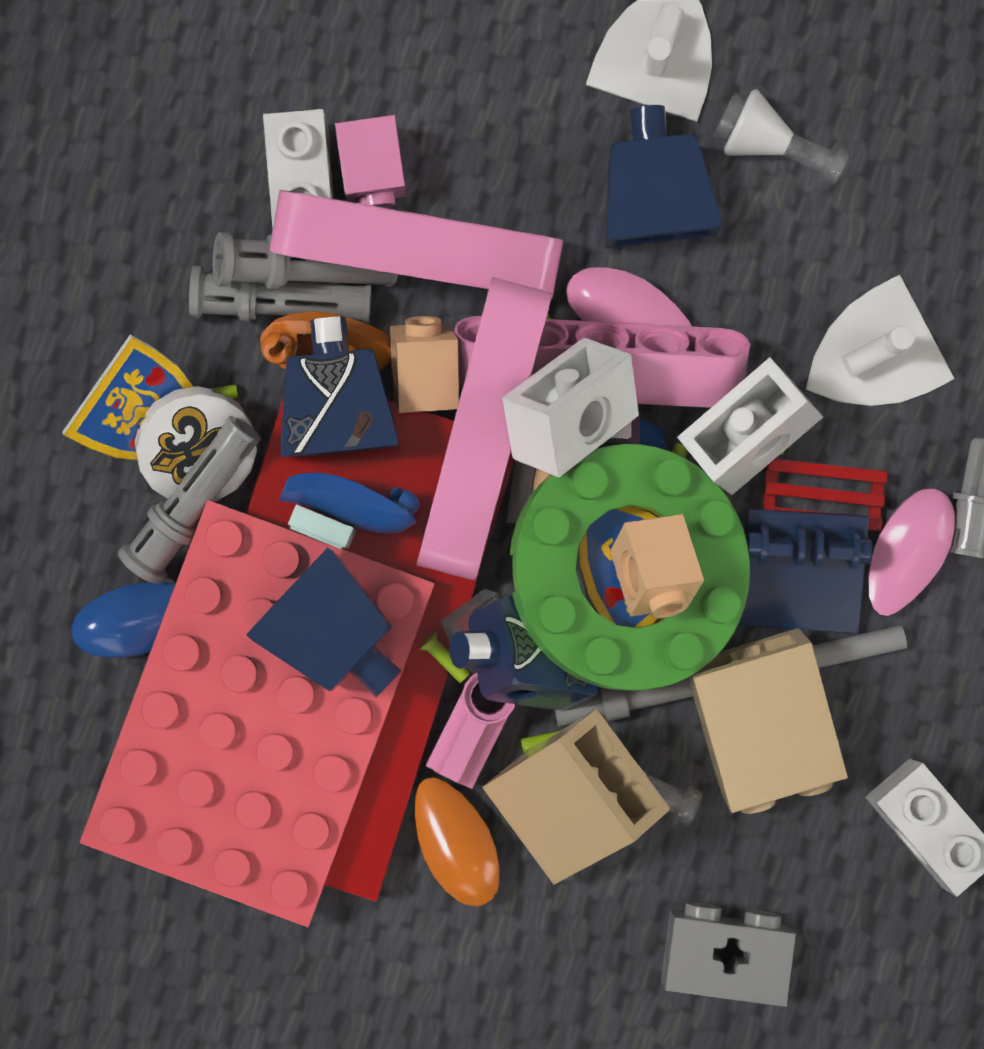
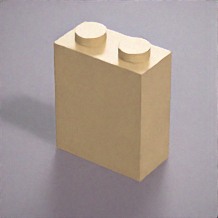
(767, 722)
(576, 797)

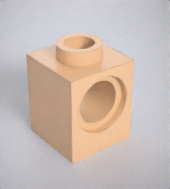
(424, 365)
(657, 566)

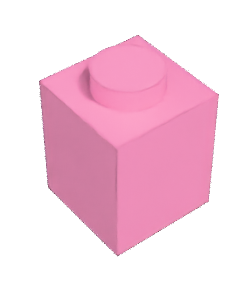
(371, 161)

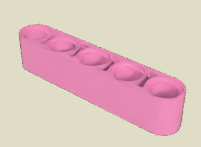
(411, 243)
(668, 361)
(480, 436)

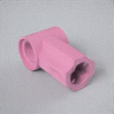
(467, 738)

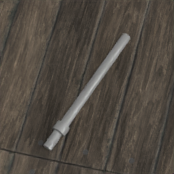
(618, 703)

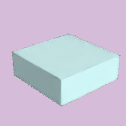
(321, 528)

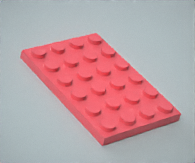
(230, 755)

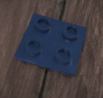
(806, 570)

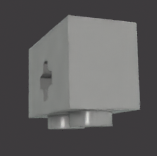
(755, 977)

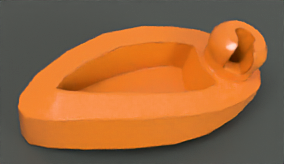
(292, 337)
(456, 843)

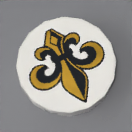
(179, 432)

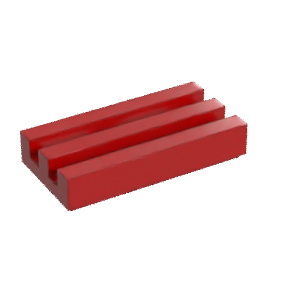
(874, 499)

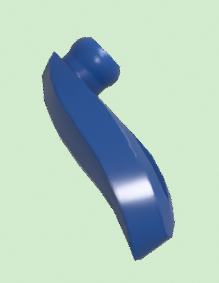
(352, 502)
(122, 620)

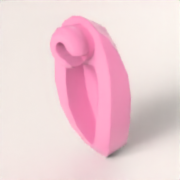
(620, 298)
(910, 550)

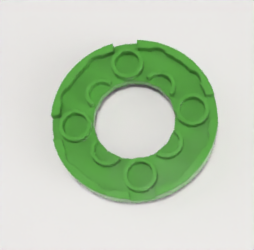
(549, 588)

